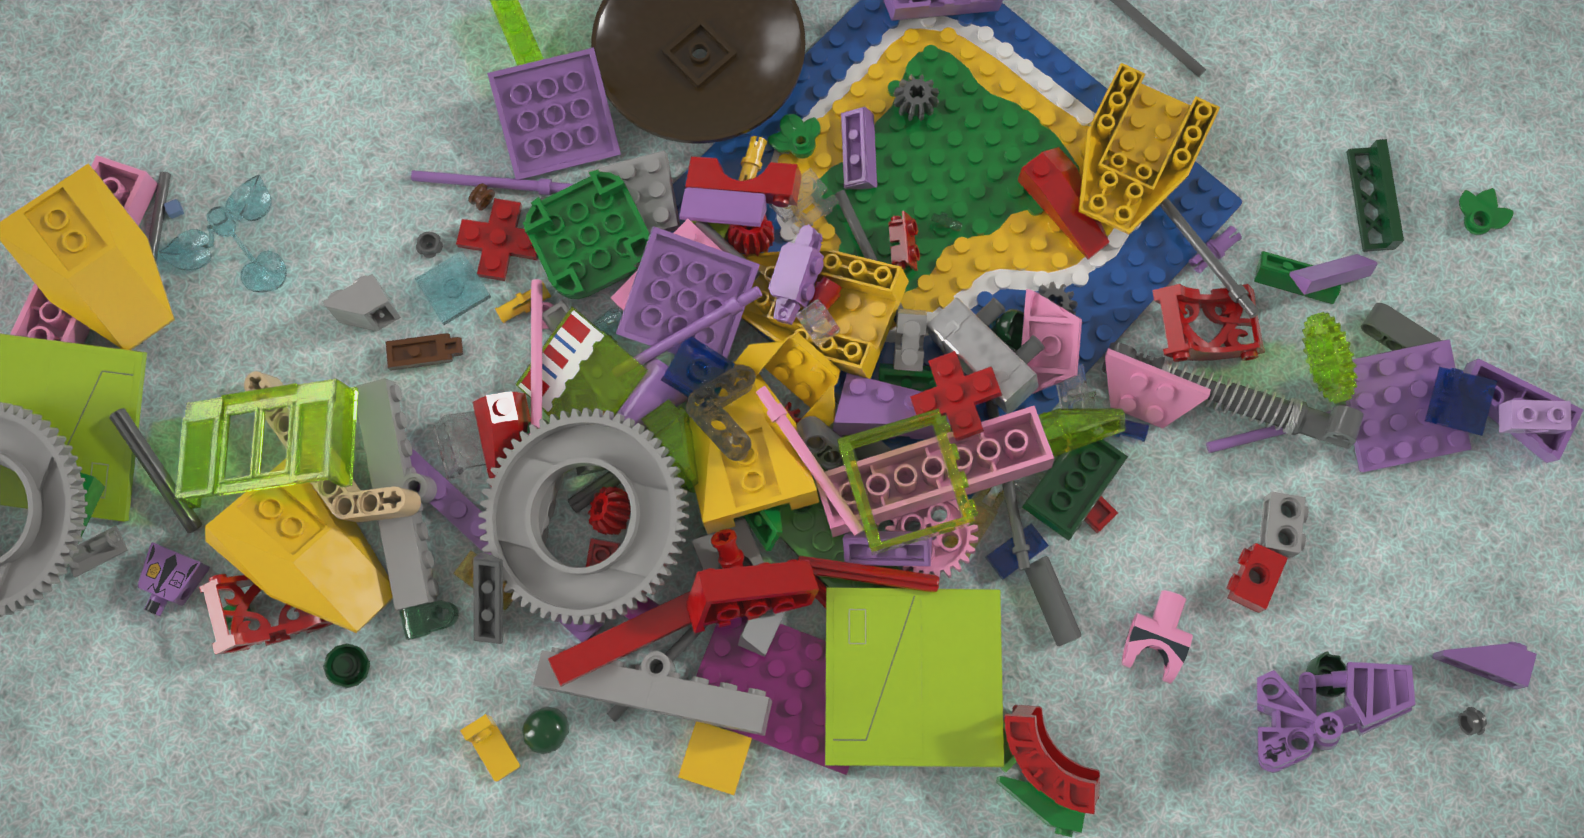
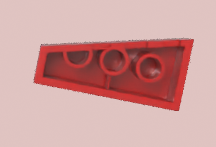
(749, 592)

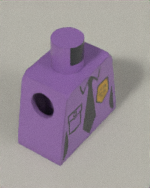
(169, 577)

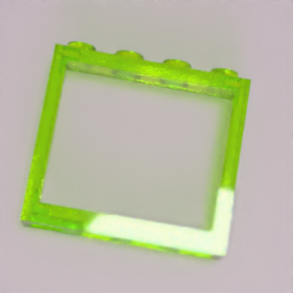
(950, 456)

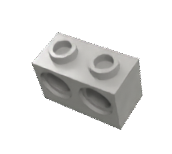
(1275, 522)

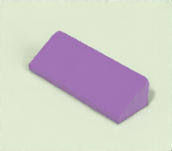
(859, 149)
(723, 206)
(1333, 273)
(914, 554)

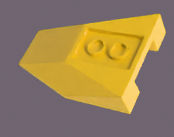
(1139, 150)
(90, 259)
(862, 312)
(764, 479)
(302, 553)

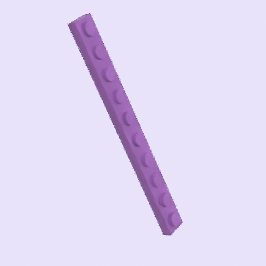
(466, 518)

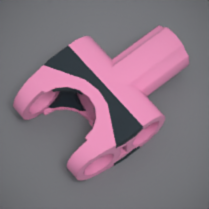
(1160, 634)

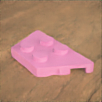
(1058, 333)
(1149, 391)

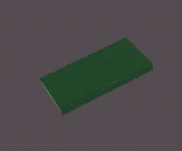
(1074, 486)

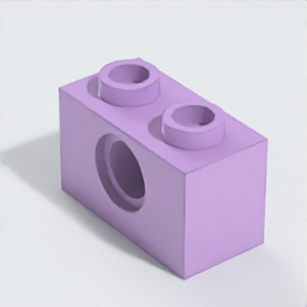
(1534, 416)

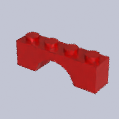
(778, 182)

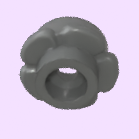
(426, 238)
(1472, 721)

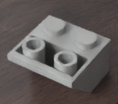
(362, 305)

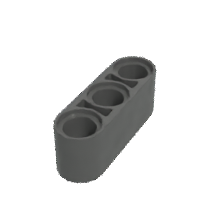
(1395, 329)
(821, 442)

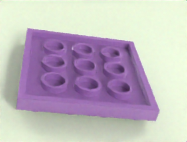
(554, 113)
(681, 284)
(1395, 398)

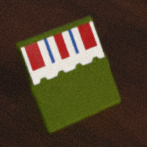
(583, 369)

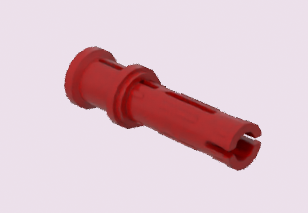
(727, 548)

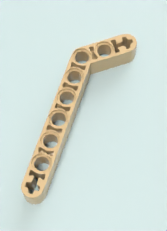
(341, 498)

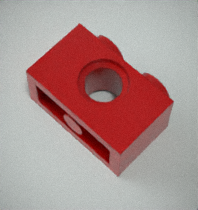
(1268, 566)

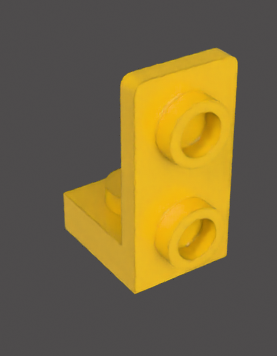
(491, 747)

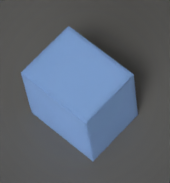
(173, 208)

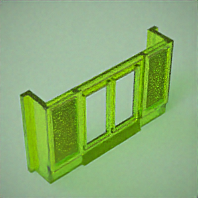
(317, 443)

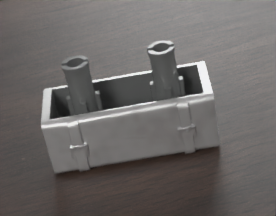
(979, 347)

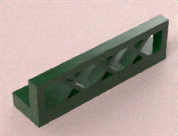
(1385, 196)

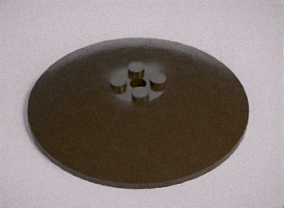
(663, 89)

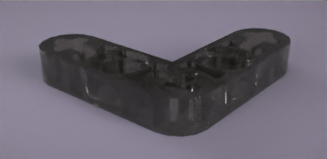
(714, 410)

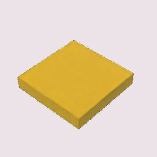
(715, 758)

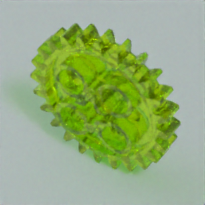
(1329, 357)

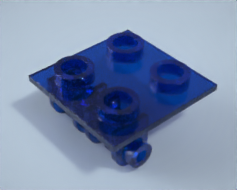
(1460, 401)

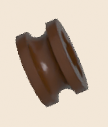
(481, 196)

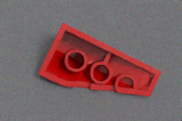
(1057, 189)
(499, 421)

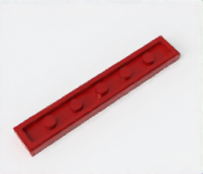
(621, 640)

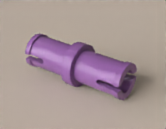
(1217, 247)

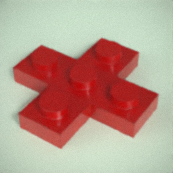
(497, 239)
(957, 394)

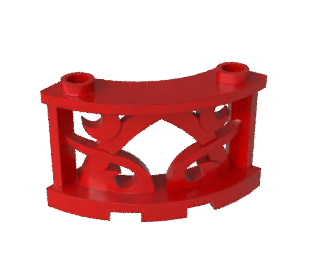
(1186, 344)
(241, 636)
(1046, 765)

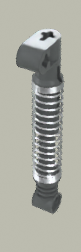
(1294, 416)

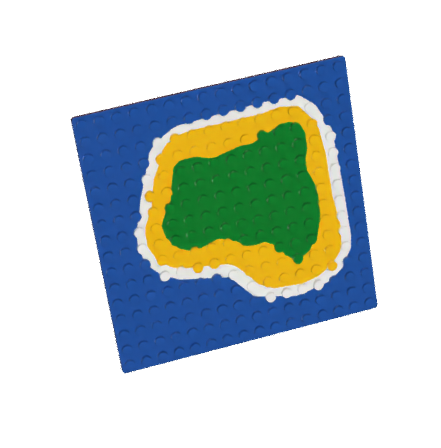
(998, 108)

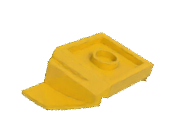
(800, 369)

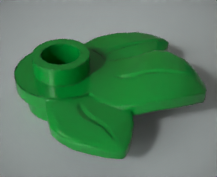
(794, 133)
(1485, 209)

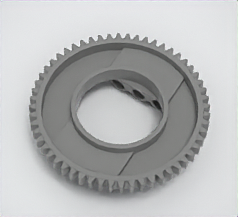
(525, 501)
(54, 507)

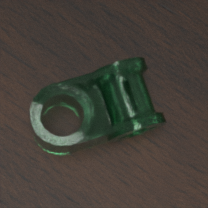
(424, 619)

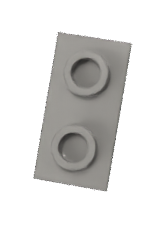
(97, 551)

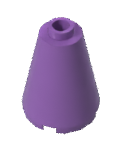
(650, 393)

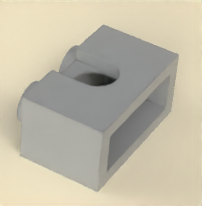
(912, 328)

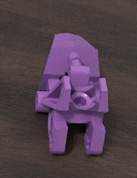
(1371, 699)

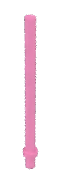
(536, 352)

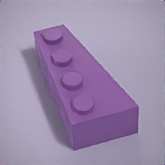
(931, 8)
(1509, 387)
(875, 403)

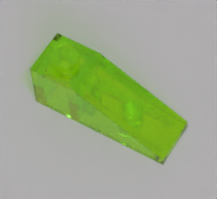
(1077, 427)
(672, 429)

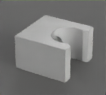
(709, 555)

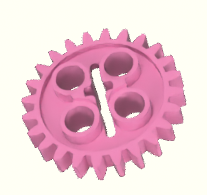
(942, 557)

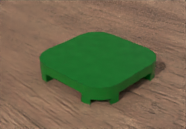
(587, 235)

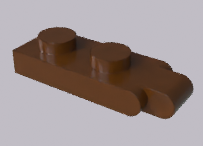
(422, 351)

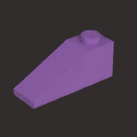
(1502, 663)

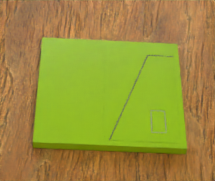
(76, 392)
(914, 678)

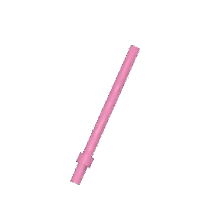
(778, 414)

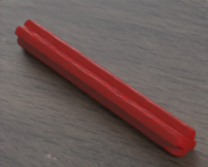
(873, 574)

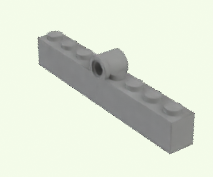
(389, 466)
(664, 693)

